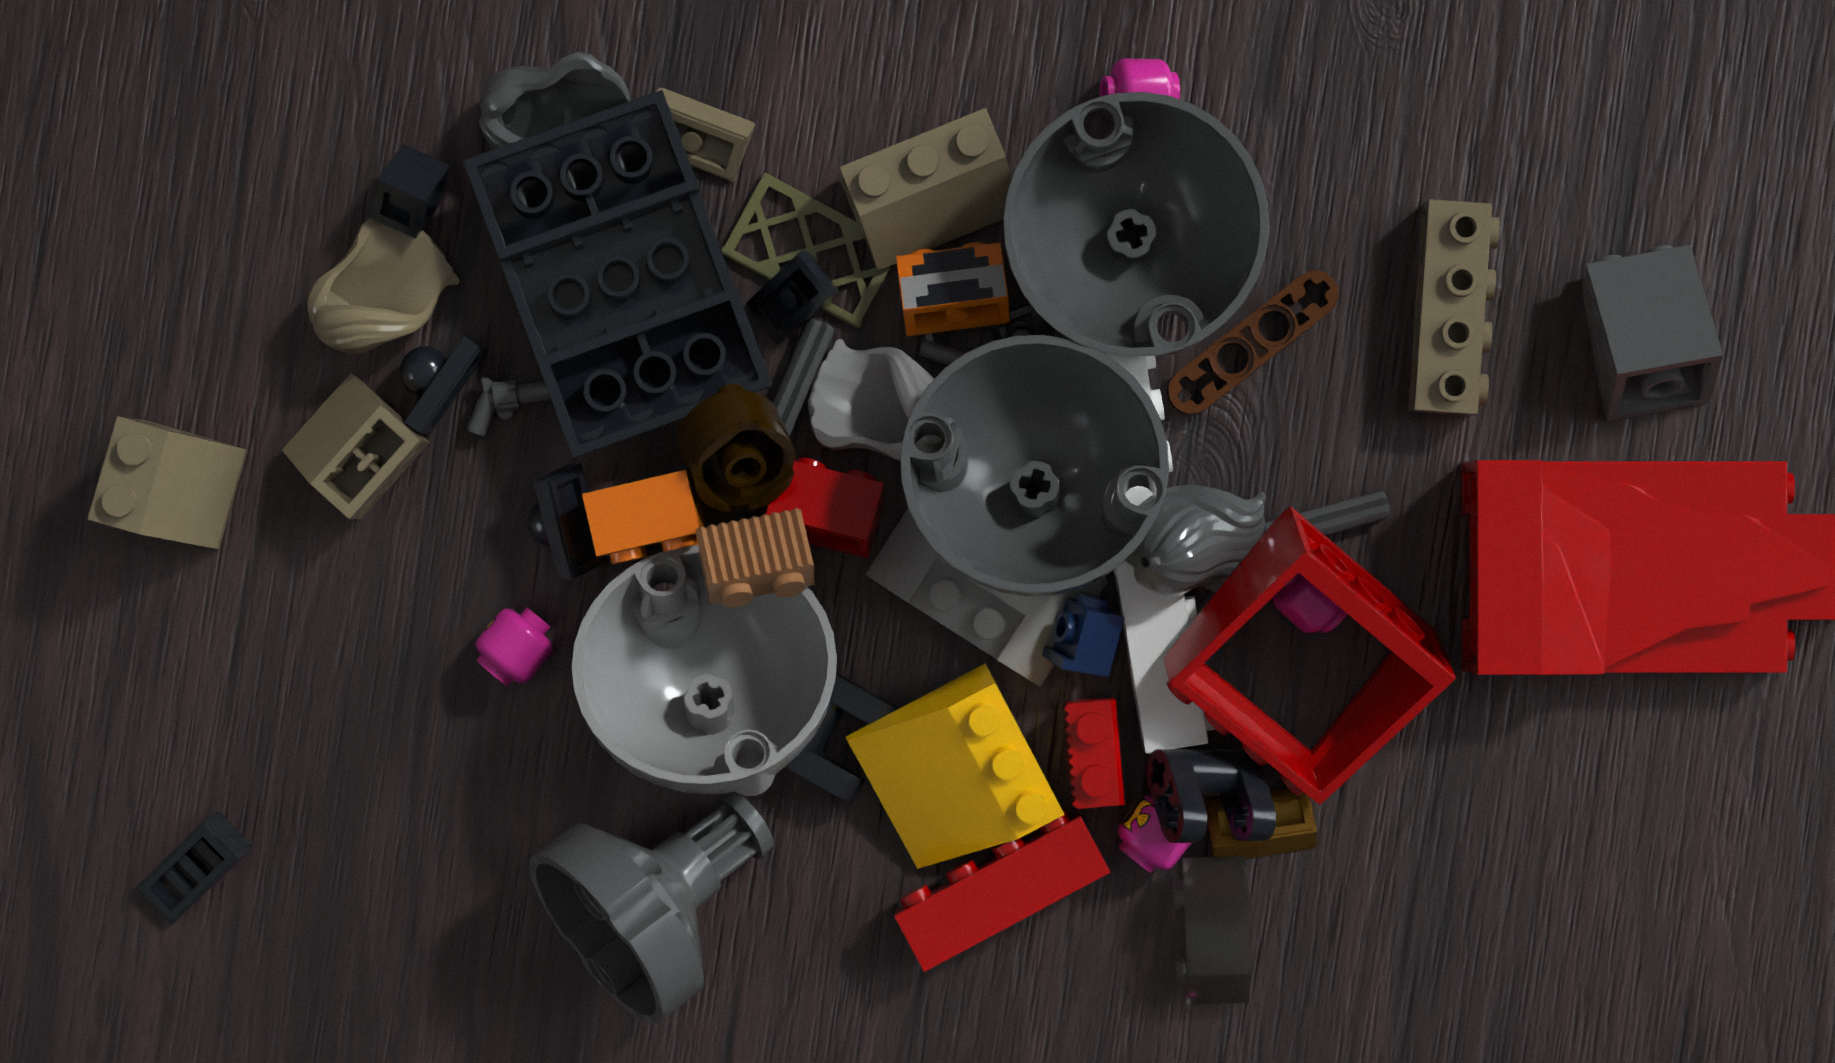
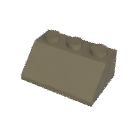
(928, 188)

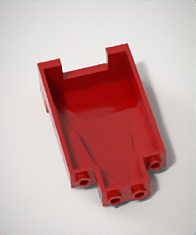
(1639, 567)

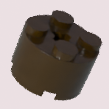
(736, 449)

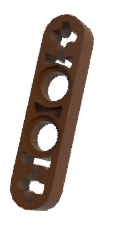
(1248, 337)

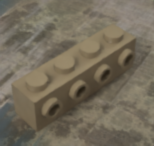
(1451, 307)

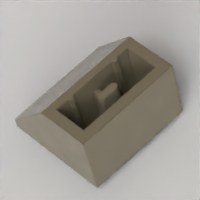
(354, 448)

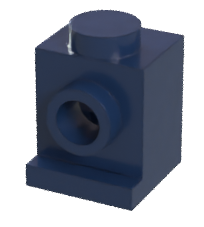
(1085, 635)

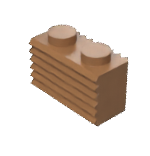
(755, 558)

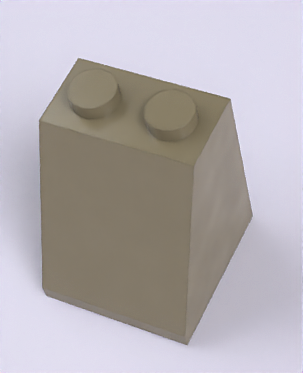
(167, 483)

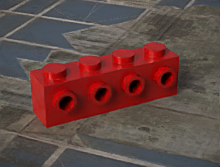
(999, 891)

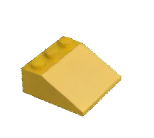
(955, 771)

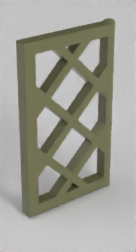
(804, 206)

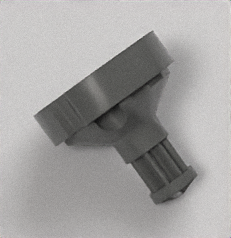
(636, 906)

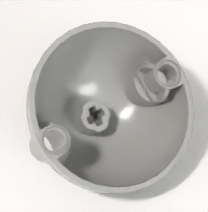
(650, 680)

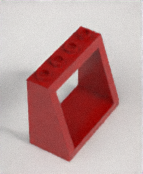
(1385, 704)

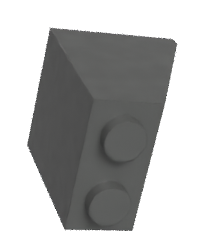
(1650, 332)

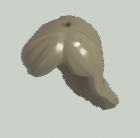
(378, 289)

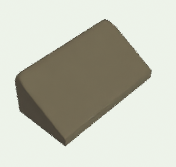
(710, 136)

